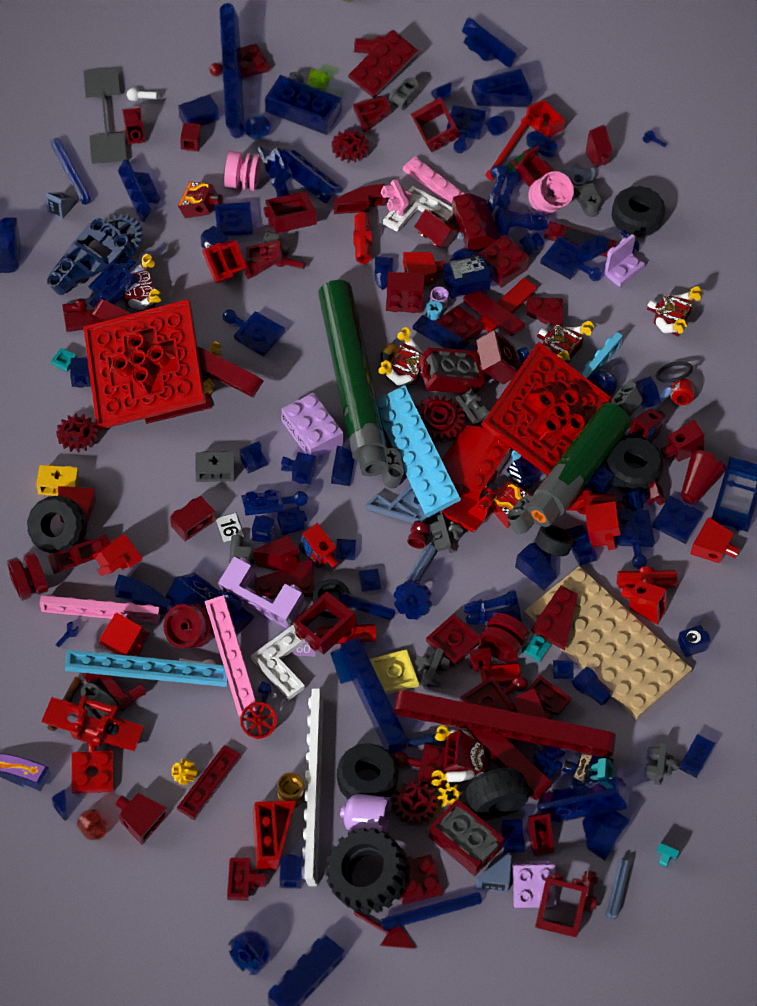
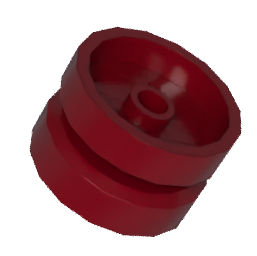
(25, 576)
(188, 626)
(504, 637)

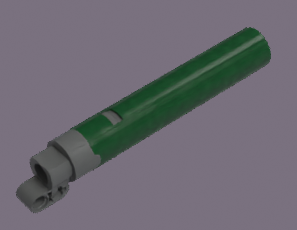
(356, 385)

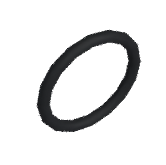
(677, 378)

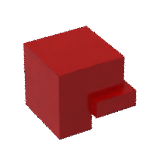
(224, 260)
(602, 524)
(116, 554)
(124, 636)

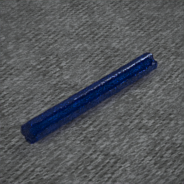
(70, 171)
(431, 911)

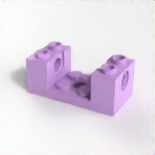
(284, 610)

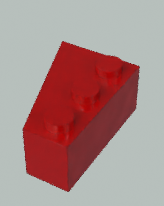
(270, 830)

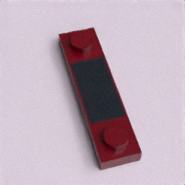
(573, 235)

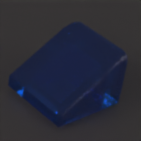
(442, 91)
(563, 669)
(60, 804)

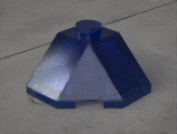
(537, 565)
(604, 832)

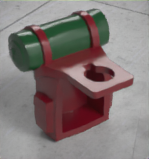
(529, 166)

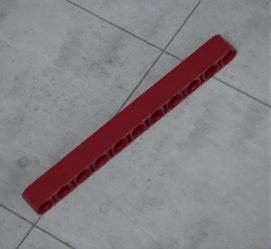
(210, 363)
(505, 723)

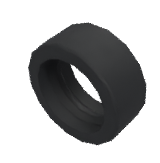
(554, 540)
(329, 585)

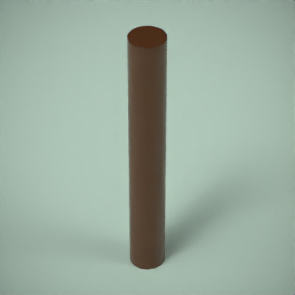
(69, 695)

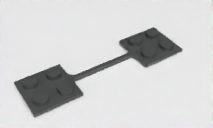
(106, 146)

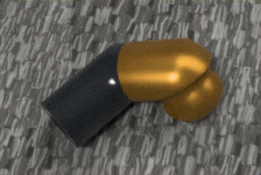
(387, 351)

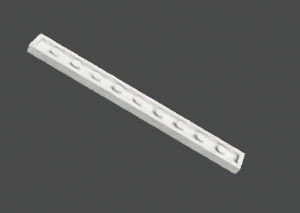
(312, 794)

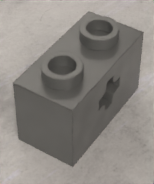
(214, 466)

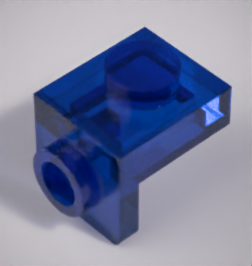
(513, 833)

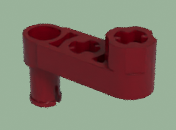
(122, 698)

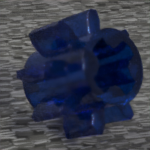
(634, 498)

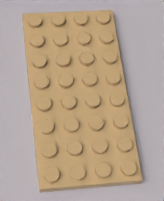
(615, 645)

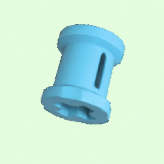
(432, 311)

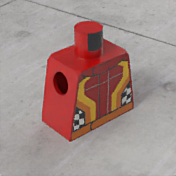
(506, 499)

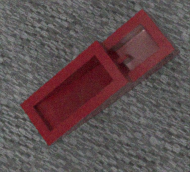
(359, 200)
(76, 555)

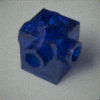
(549, 760)

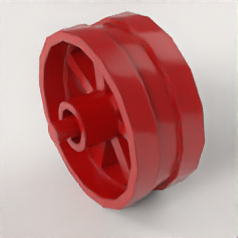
(258, 720)

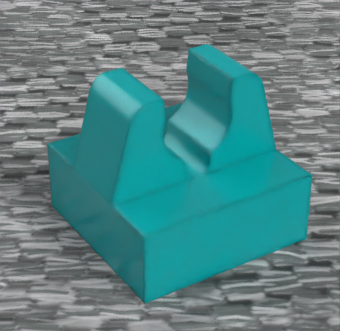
(537, 648)
(604, 769)
(666, 853)

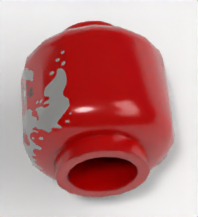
(682, 392)

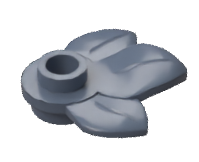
(578, 175)

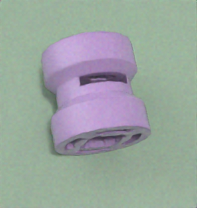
(441, 295)

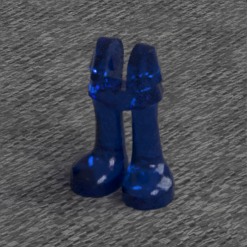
(513, 180)
(506, 219)
(478, 613)

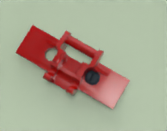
(93, 730)

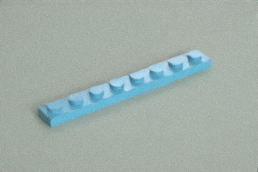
(145, 668)

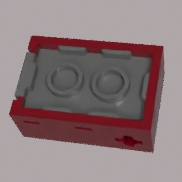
(451, 370)
(466, 837)

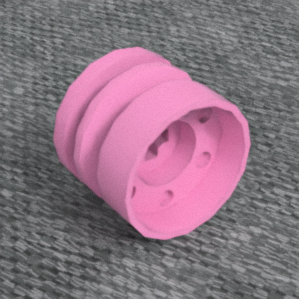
(242, 171)
(559, 190)

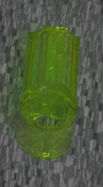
(317, 78)

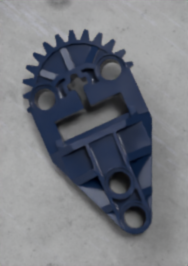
(80, 261)

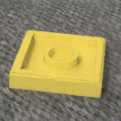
(395, 671)

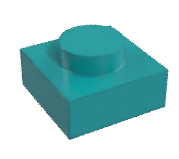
(62, 359)

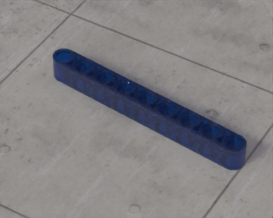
(232, 70)

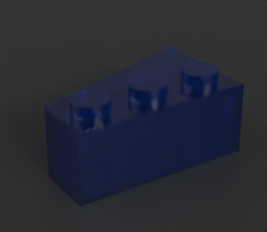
(502, 90)

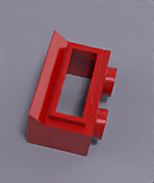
(547, 113)

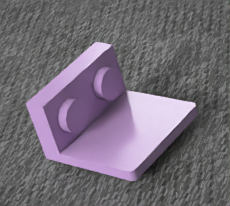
(621, 263)
(529, 883)

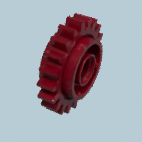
(450, 418)

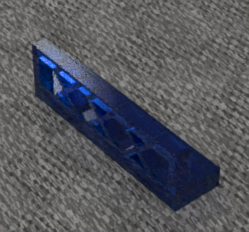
(310, 176)

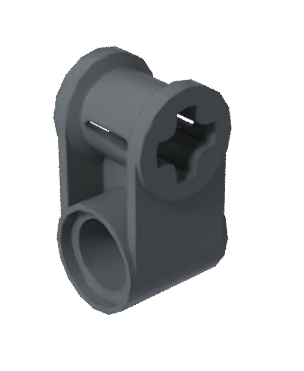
(404, 93)
(588, 199)
(91, 689)

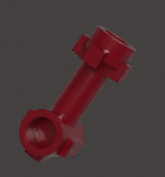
(590, 878)

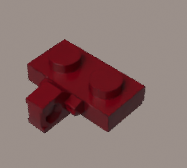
(242, 879)

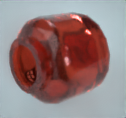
(92, 824)

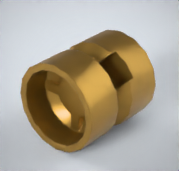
(291, 788)

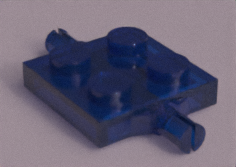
(112, 282)

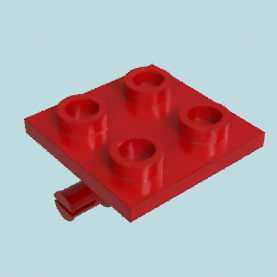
(469, 513)

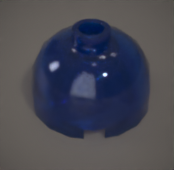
(250, 951)

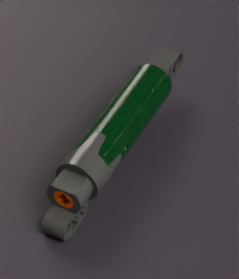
(577, 462)

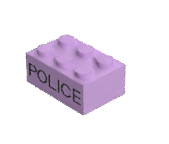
(312, 426)

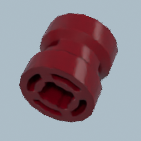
(418, 535)

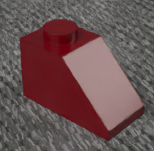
(599, 146)
(277, 554)

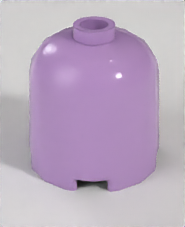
(366, 812)

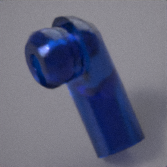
(232, 599)

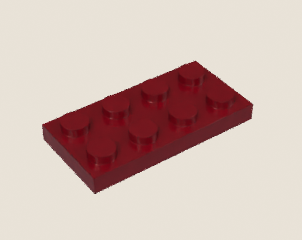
(383, 63)

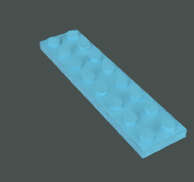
(417, 451)

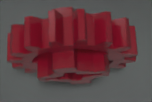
(350, 145)
(77, 432)
(406, 797)

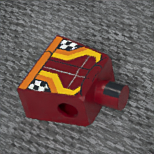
(199, 199)

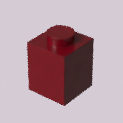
(190, 136)

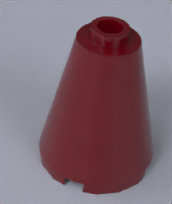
(700, 476)

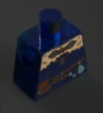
(582, 771)

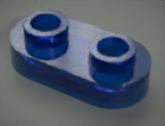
(547, 146)
(593, 247)

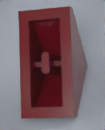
(540, 834)

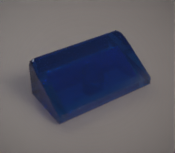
(342, 467)

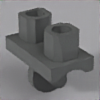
(472, 406)
(442, 527)
(430, 665)
(656, 771)

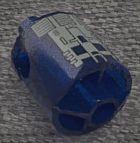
(468, 276)

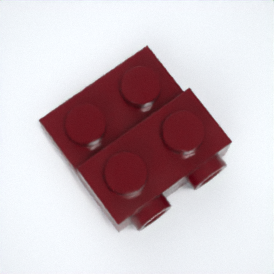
(423, 880)

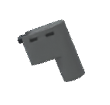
(272, 237)
(238, 551)

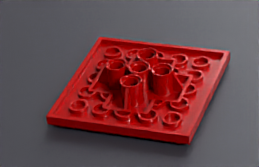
(170, 381)
(543, 396)

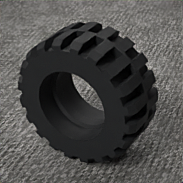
(385, 888)

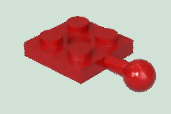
(92, 759)

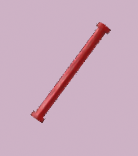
(525, 122)

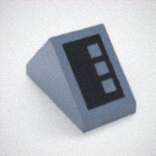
(59, 203)
(496, 877)

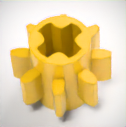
(184, 771)
(443, 796)

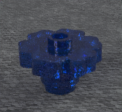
(413, 599)

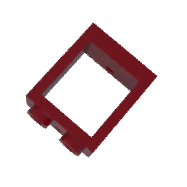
(423, 116)
(290, 203)
(328, 602)
(558, 927)

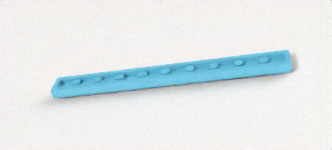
(601, 358)

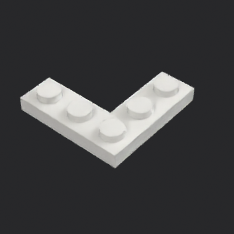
(419, 201)
(269, 662)

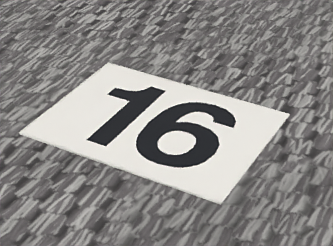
(229, 526)

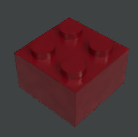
(506, 259)
(405, 292)
(497, 357)

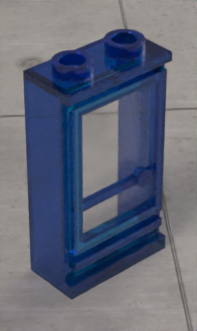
(737, 495)

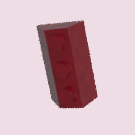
(474, 221)

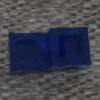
(581, 547)

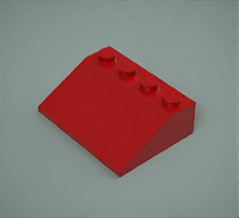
(475, 461)

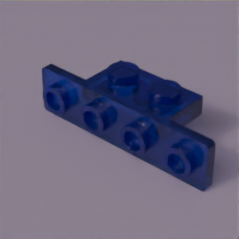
(486, 44)
(277, 169)
(139, 188)
(441, 335)

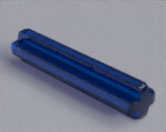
(367, 606)

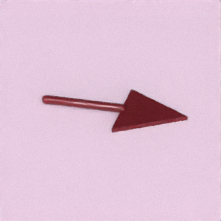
(395, 937)

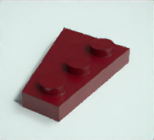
(298, 575)
(556, 618)

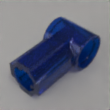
(588, 683)

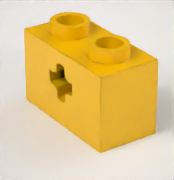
(53, 476)

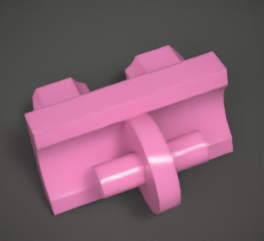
(398, 197)

